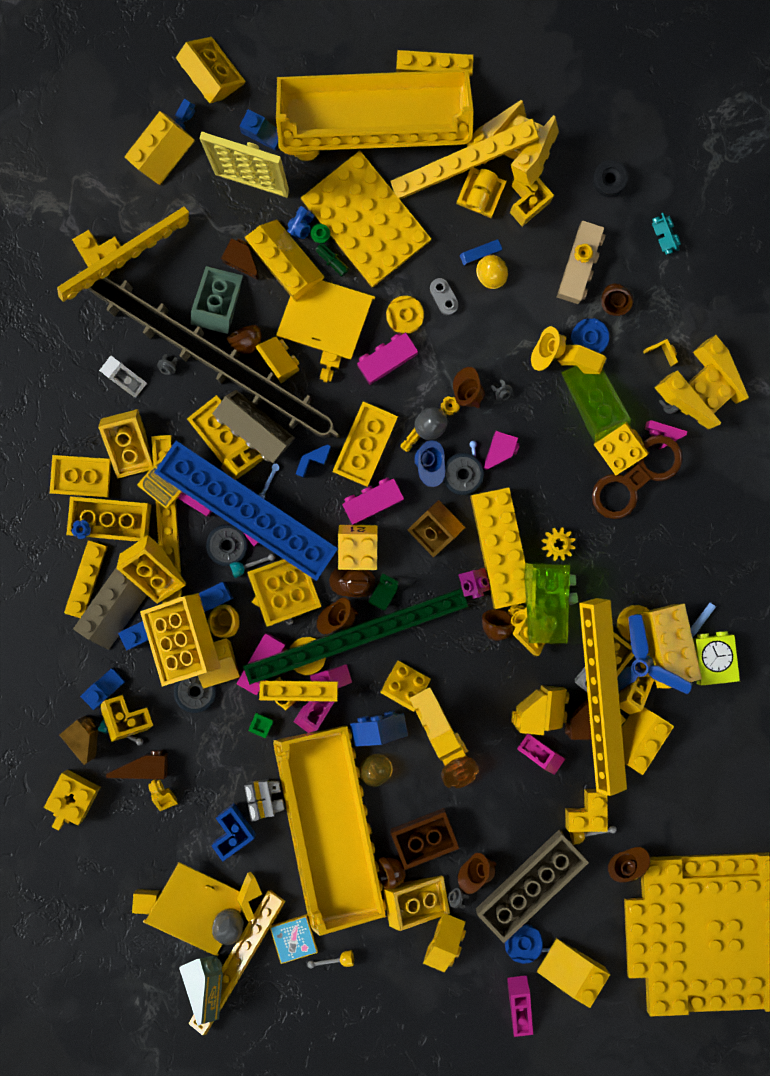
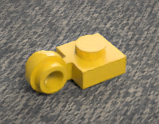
(329, 360)
(161, 797)

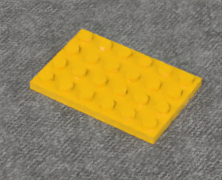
(366, 219)

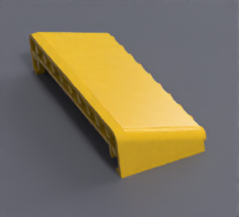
(374, 110)
(330, 829)

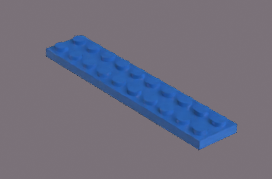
(246, 510)

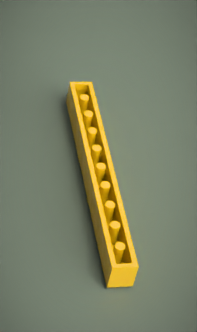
(603, 696)

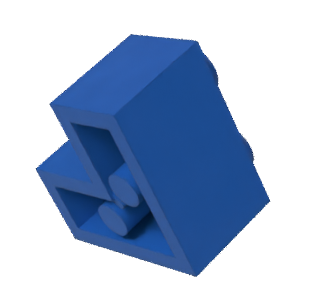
(379, 729)
(237, 832)

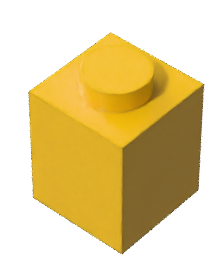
(144, 900)

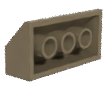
(253, 426)
(110, 610)

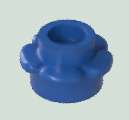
(81, 534)

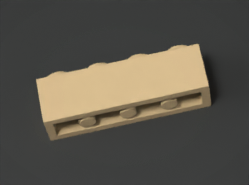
(576, 272)

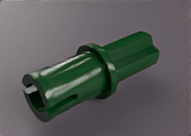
(332, 259)

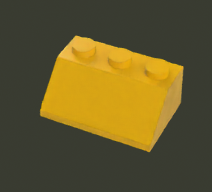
(209, 69)
(159, 148)
(531, 714)
(643, 737)

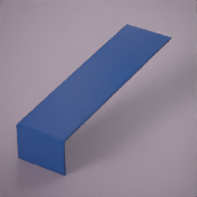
(480, 251)

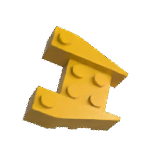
(529, 158)
(708, 388)
(438, 729)

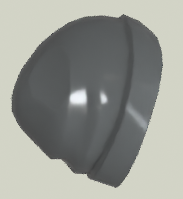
(431, 423)
(227, 926)

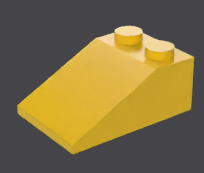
(126, 443)
(150, 569)
(555, 708)
(416, 902)
(574, 972)

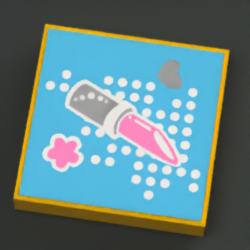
(293, 939)

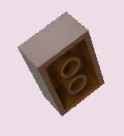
(424, 838)

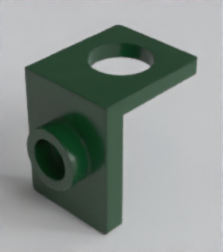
(384, 592)

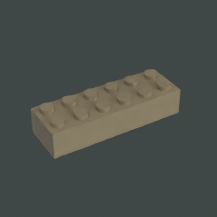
(531, 886)

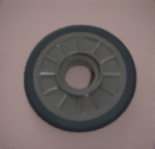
(475, 477)
(223, 533)
(190, 703)

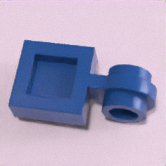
(184, 113)

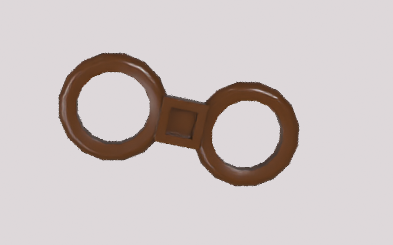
(637, 478)

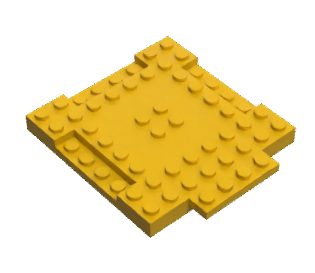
(702, 933)

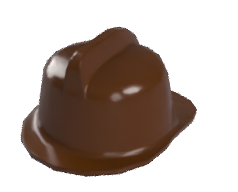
(468, 388)
(352, 582)
(336, 616)
(629, 865)
(476, 873)

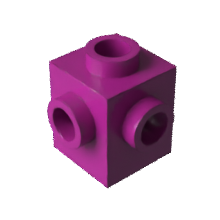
(474, 583)

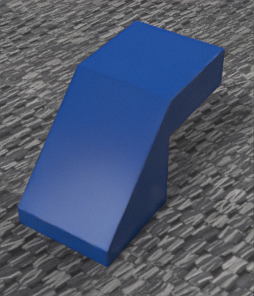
(319, 455)

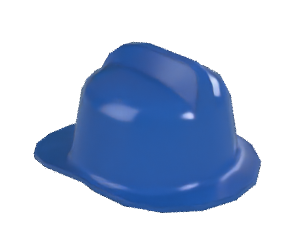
(431, 463)

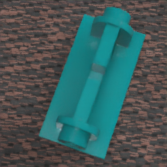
(664, 226)

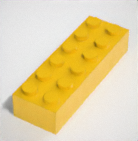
(500, 546)

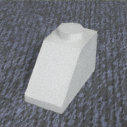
(123, 376)

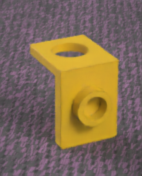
(668, 349)

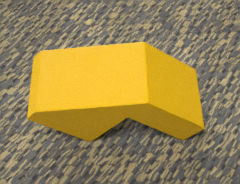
(586, 359)
(249, 891)

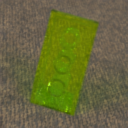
(596, 402)
(547, 602)

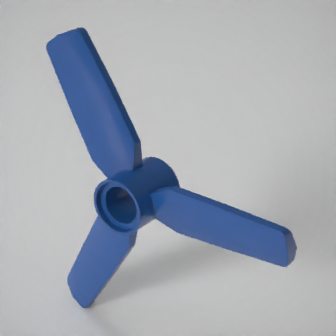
(640, 650)

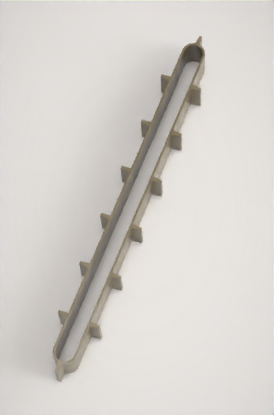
(162, 311)

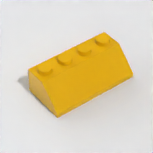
(284, 258)

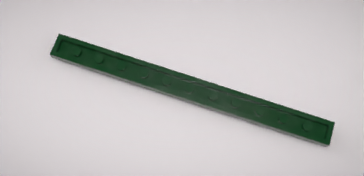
(355, 636)

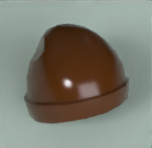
(616, 299)
(245, 339)
(497, 624)
(391, 872)

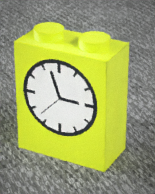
(716, 658)

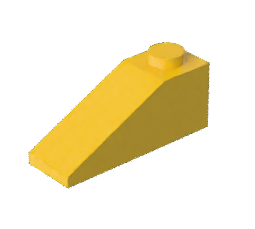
(241, 462)
(635, 695)

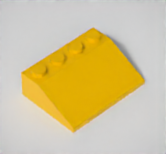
(180, 639)

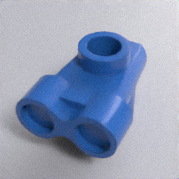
(299, 225)

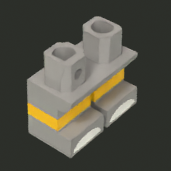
(260, 798)

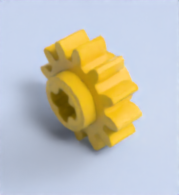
(555, 551)

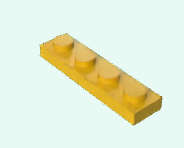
(430, 61)
(85, 579)
(298, 691)

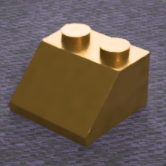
(436, 528)
(82, 738)

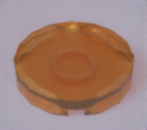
(459, 772)

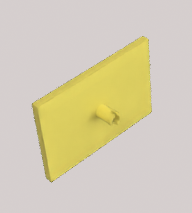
(245, 164)

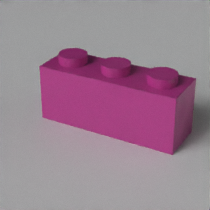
(387, 357)
(372, 500)
(268, 646)

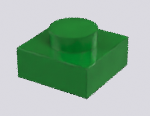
(260, 725)

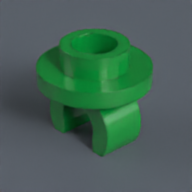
(320, 233)

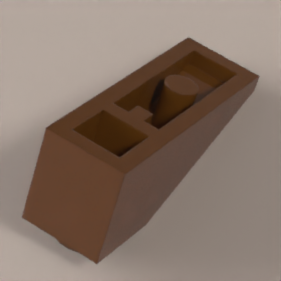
(148, 766)

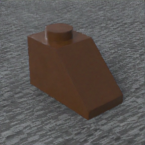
(240, 258)
(579, 723)

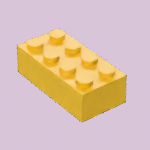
(110, 518)
(671, 642)

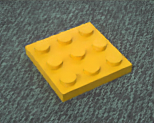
(283, 591)

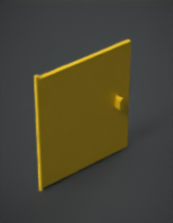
(329, 316)
(190, 906)

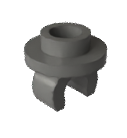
(167, 367)
(503, 392)
(669, 408)
(456, 897)

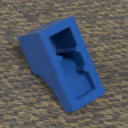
(259, 129)
(103, 688)

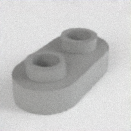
(443, 296)

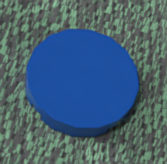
(591, 334)
(524, 944)

